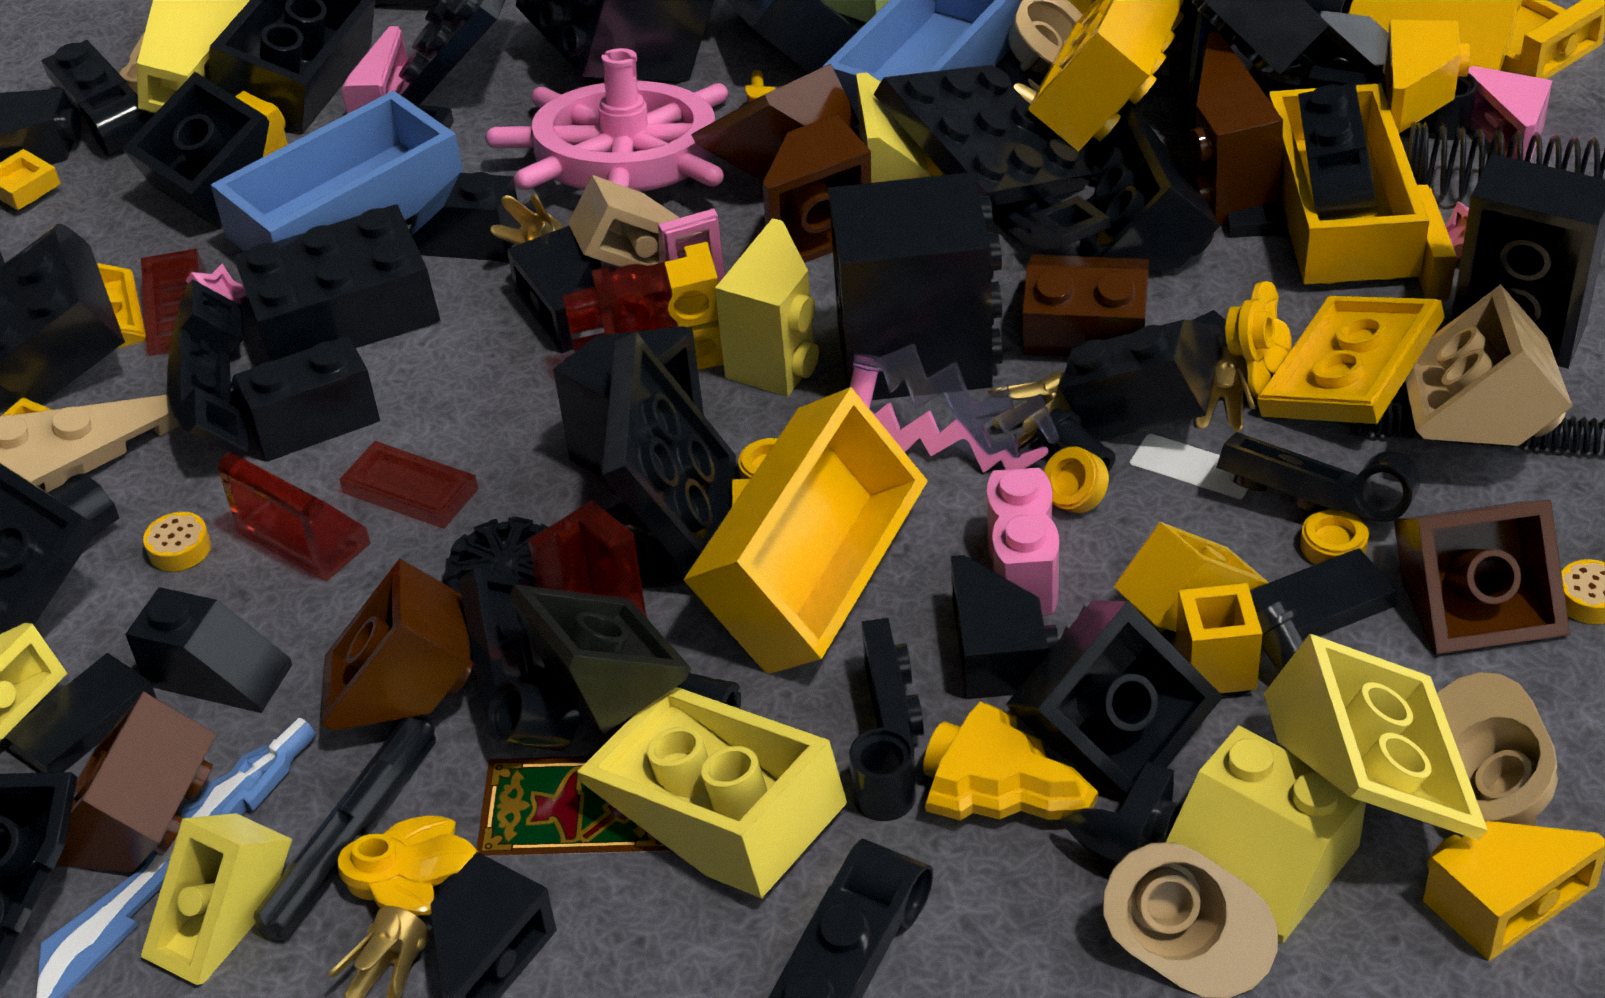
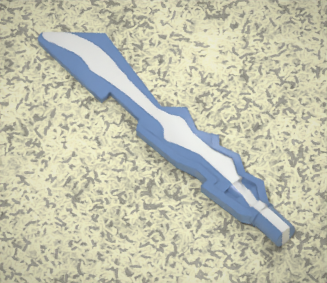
(100, 928)

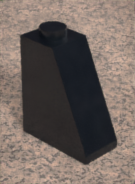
(39, 124)

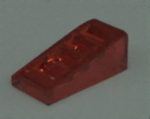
(158, 274)

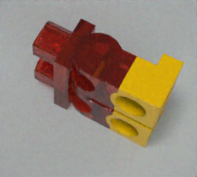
(653, 298)

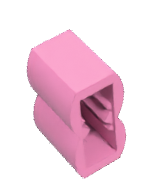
(1022, 532)

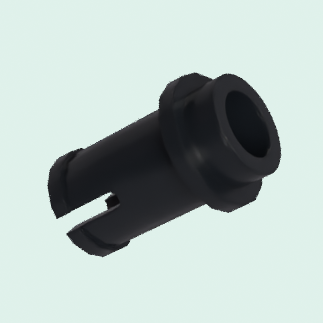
(1074, 435)
(1280, 633)

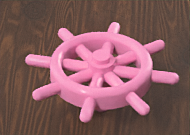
(616, 131)

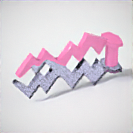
(969, 415)

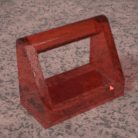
(290, 519)

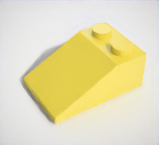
(1373, 733)
(720, 786)

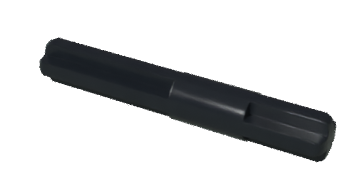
(349, 820)

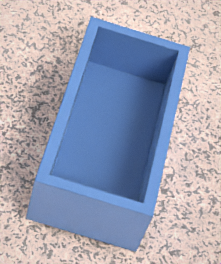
(925, 38)
(352, 165)

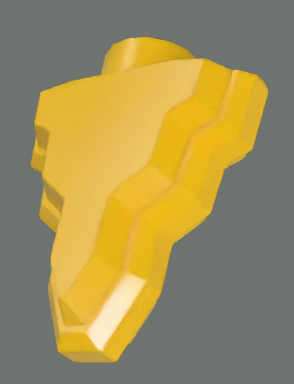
(998, 771)

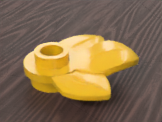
(1258, 335)
(404, 862)

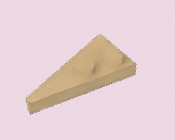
(75, 440)

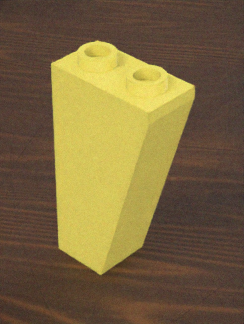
(178, 45)

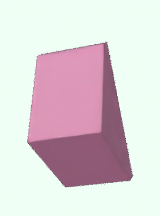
(1509, 104)

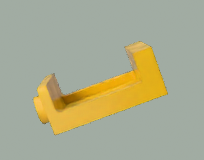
(1553, 37)

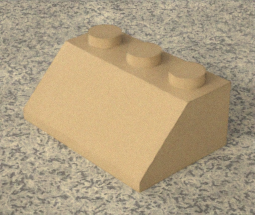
(1488, 378)

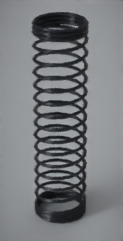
(1419, 144)

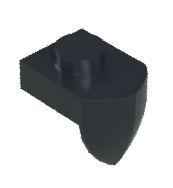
(1142, 820)

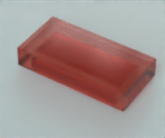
(409, 484)

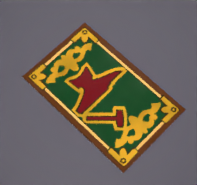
(545, 809)

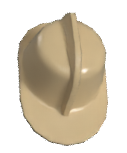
(1040, 32)
(1501, 746)
(1190, 920)

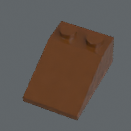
(1234, 135)

